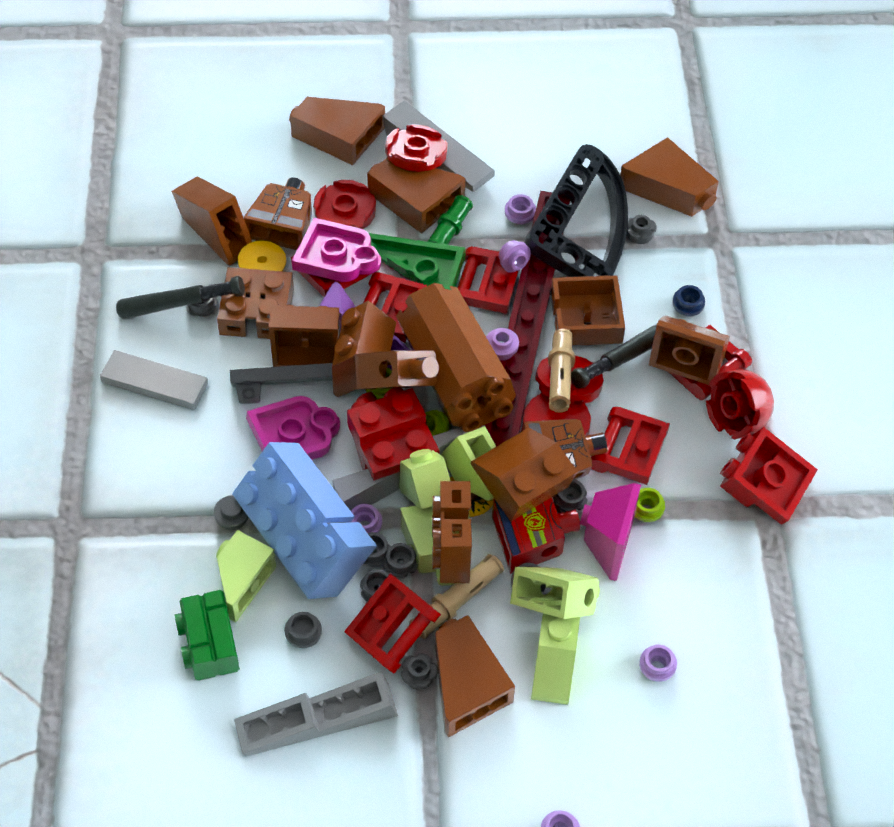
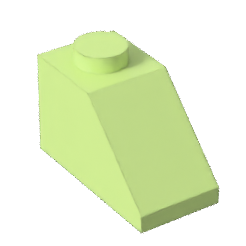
(463, 451)
(422, 476)
(243, 570)
(555, 659)

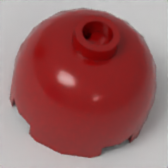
(740, 402)

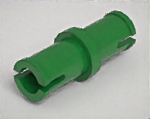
(451, 222)

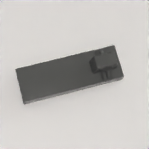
(249, 381)

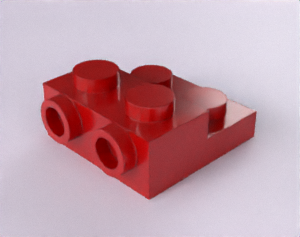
(389, 430)
(767, 475)

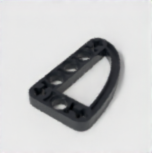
(556, 243)

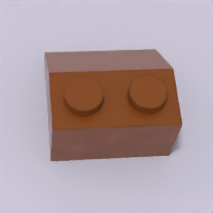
(362, 331)
(688, 349)
(524, 472)

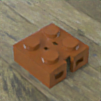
(585, 301)
(233, 310)
(303, 334)
(450, 514)

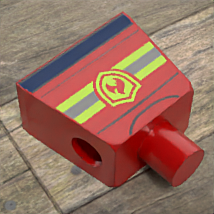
(534, 535)

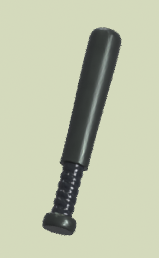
(170, 299)
(625, 352)

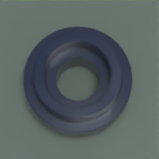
(688, 294)

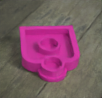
(336, 252)
(295, 422)

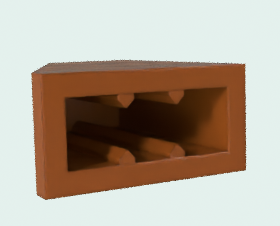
(337, 126)
(670, 179)
(414, 195)
(214, 217)
(468, 676)

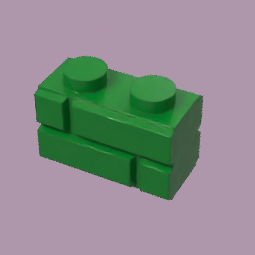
(208, 635)

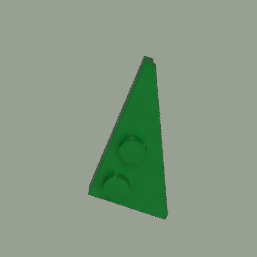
(421, 260)

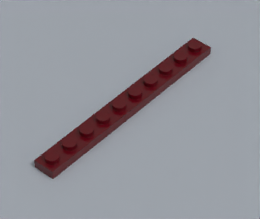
(527, 323)

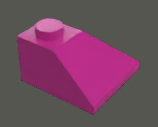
(609, 525)

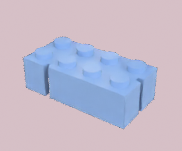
(291, 510)

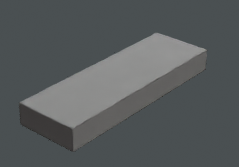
(154, 379)

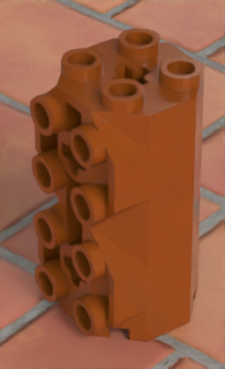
(470, 376)

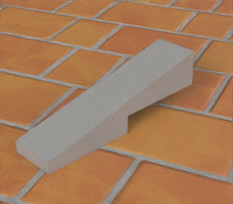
(458, 158)
(361, 489)
(314, 717)

